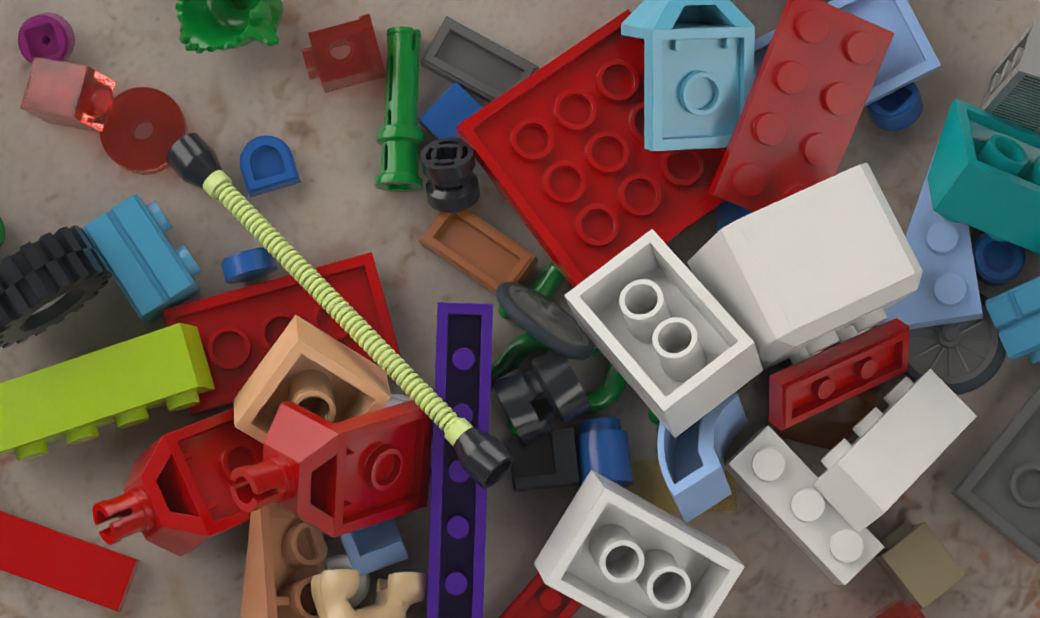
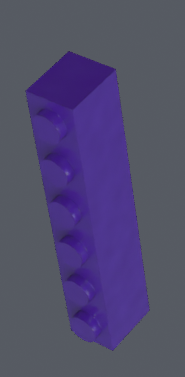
(457, 501)

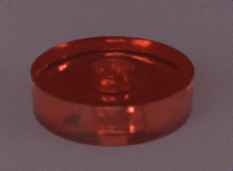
(127, 113)

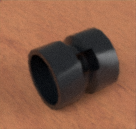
(562, 392)

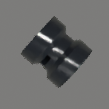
(450, 175)

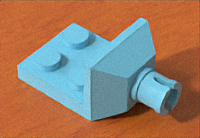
(693, 70)

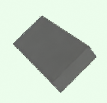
(474, 61)

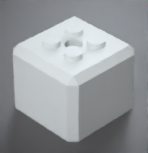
(811, 267)

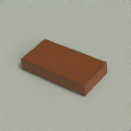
(477, 250)

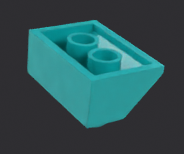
(988, 175)

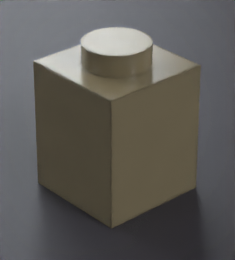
(918, 563)

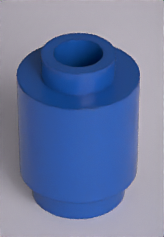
(604, 449)

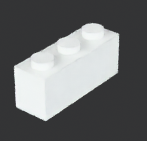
(892, 448)
(785, 492)

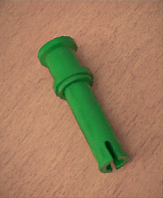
(400, 134)

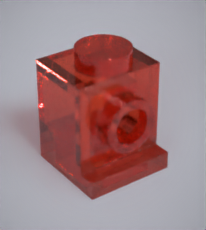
(361, 64)

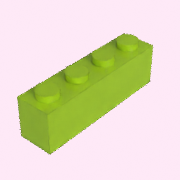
(103, 389)

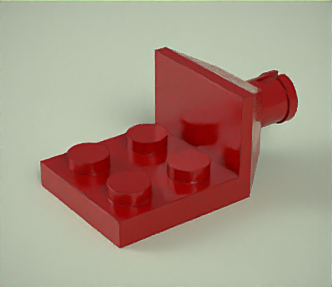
(341, 471)
(182, 487)

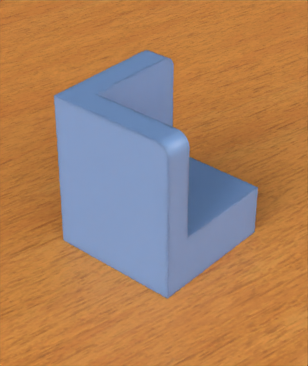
(375, 546)

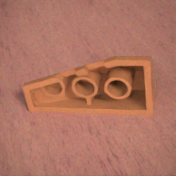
(280, 565)

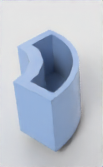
(696, 458)

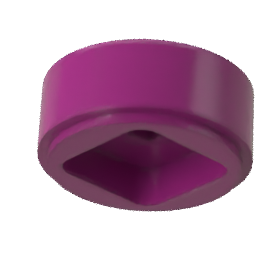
(46, 37)

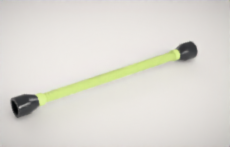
(478, 451)

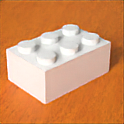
(664, 332)
(634, 557)

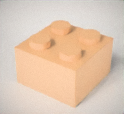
(312, 373)

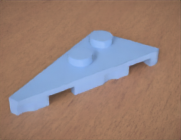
(948, 280)

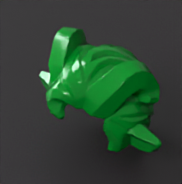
(227, 23)

